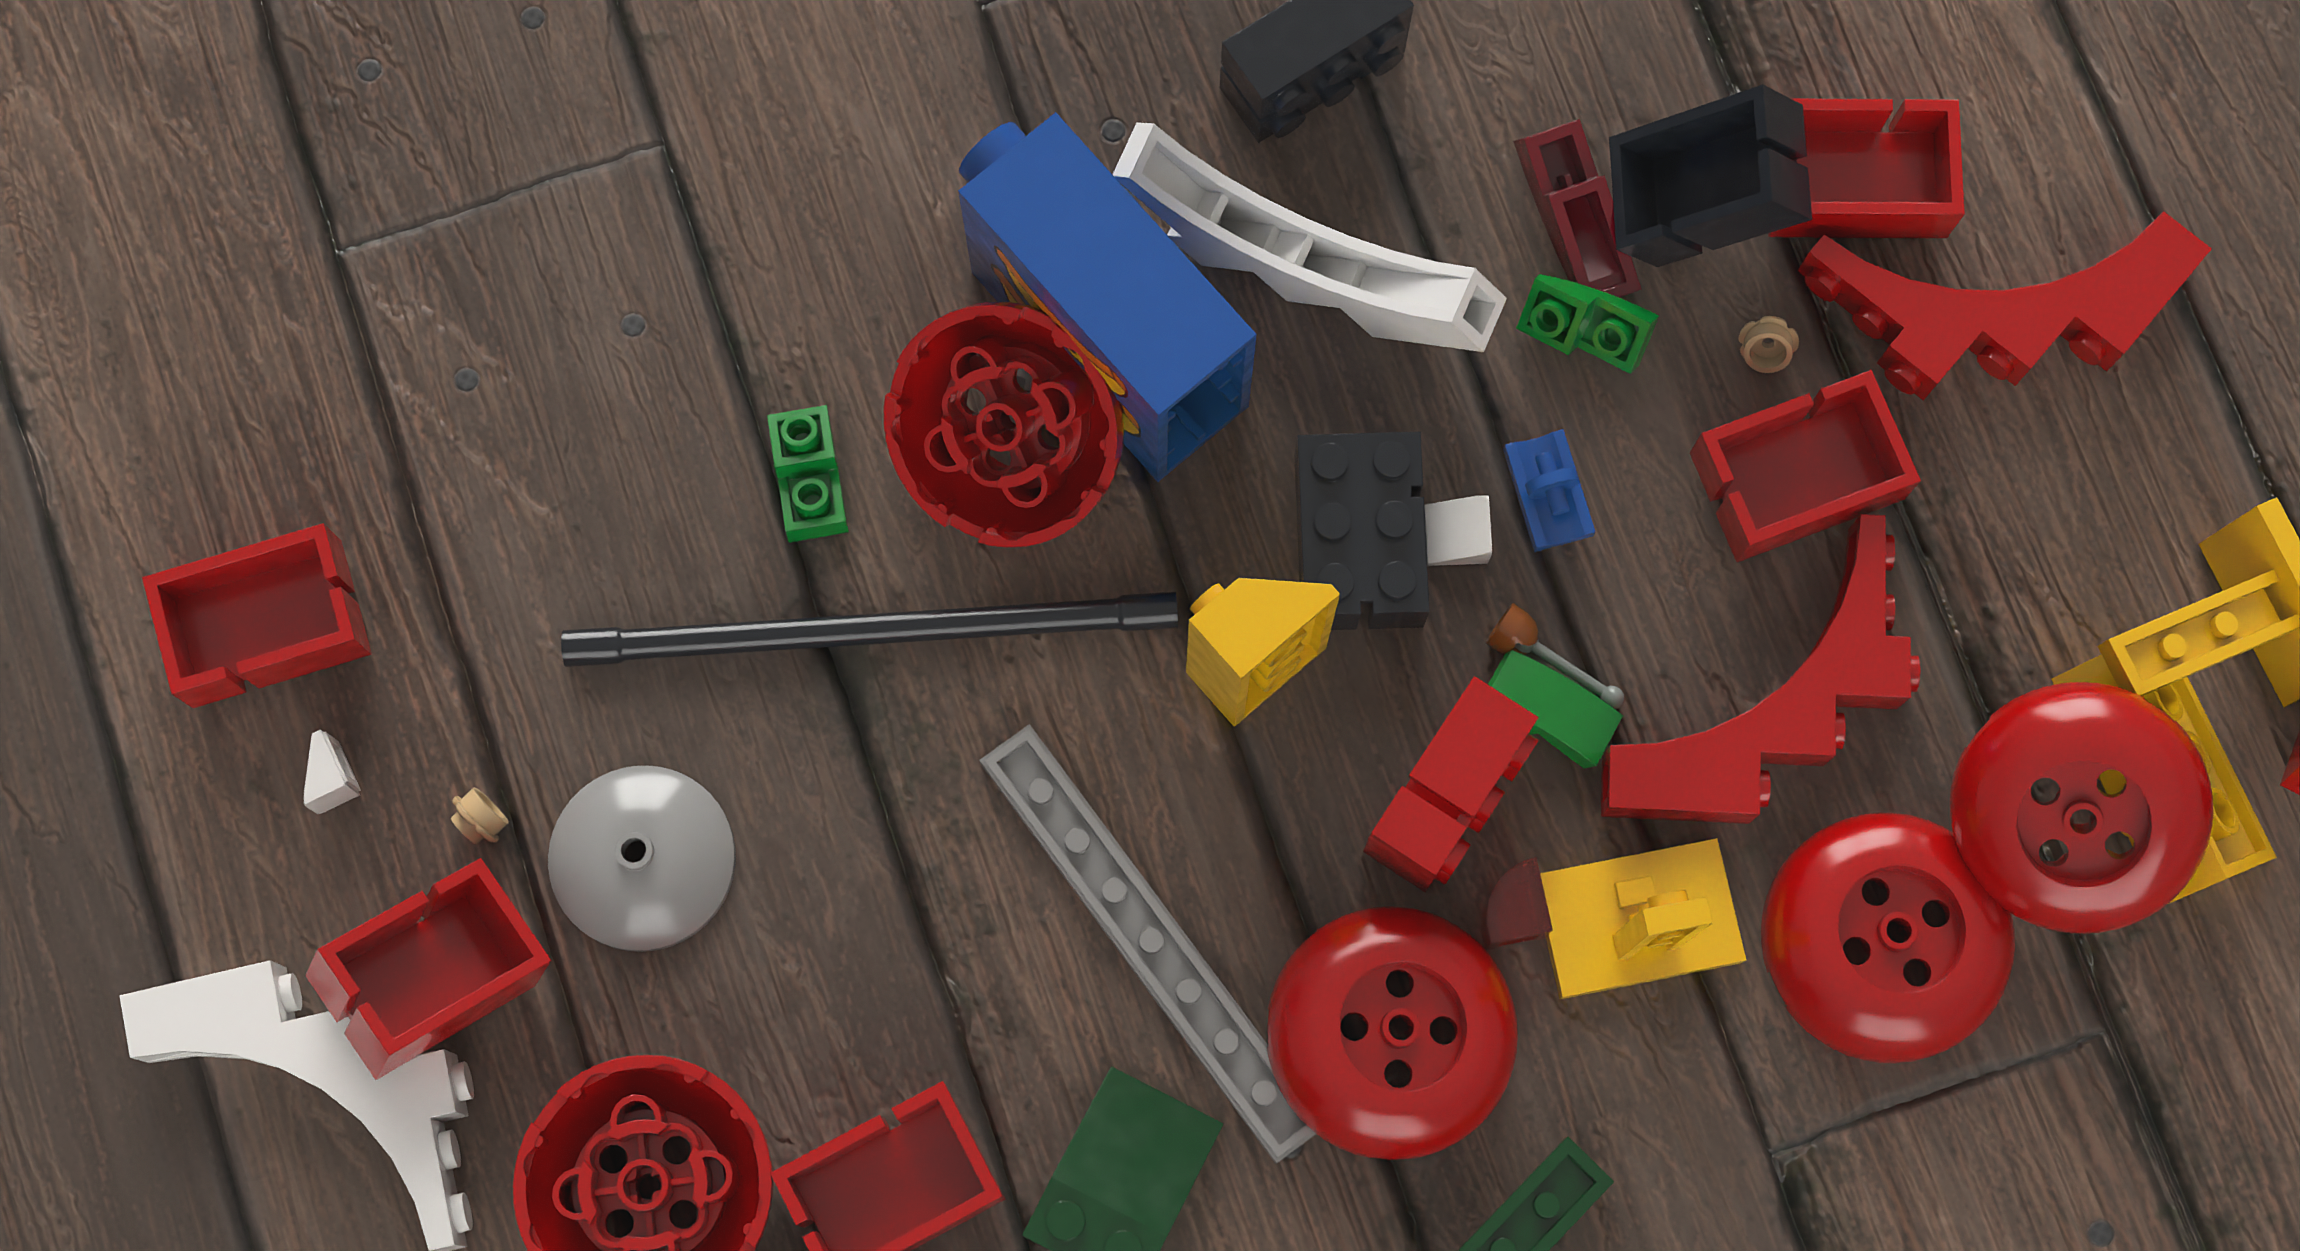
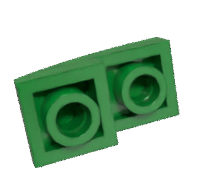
(1586, 318)
(807, 473)
(1567, 712)

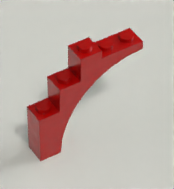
(2007, 329)
(1851, 665)

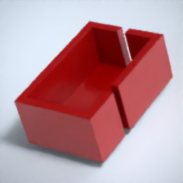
(1877, 180)
(1804, 476)
(256, 616)
(1453, 786)
(428, 979)
(891, 1185)

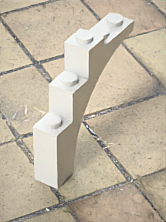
(1303, 260)
(253, 1018)

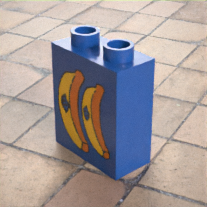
(1070, 240)

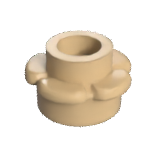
(1768, 356)
(478, 817)

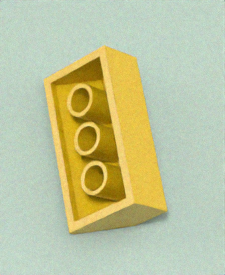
(1256, 639)
(2236, 833)

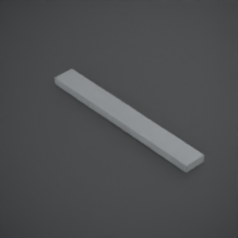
(1146, 937)

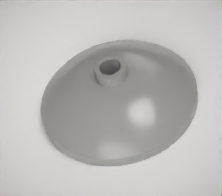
(667, 891)

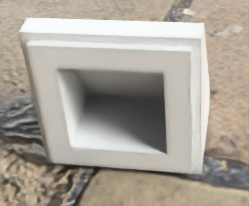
(1458, 531)
(328, 775)

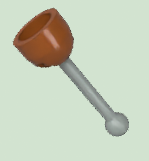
(1520, 632)

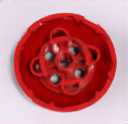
(945, 446)
(2073, 737)
(1871, 1006)
(1341, 1082)
(641, 1104)

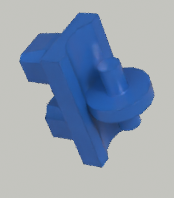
(1549, 490)

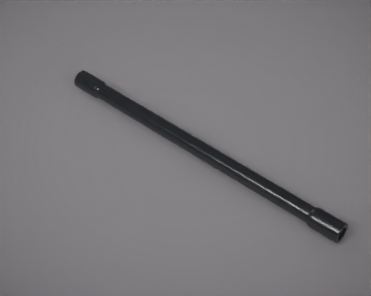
(616, 645)

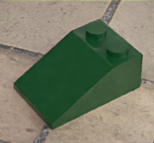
(1124, 1171)

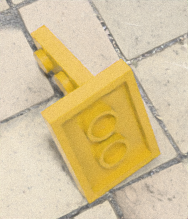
(2256, 610)
(1641, 919)

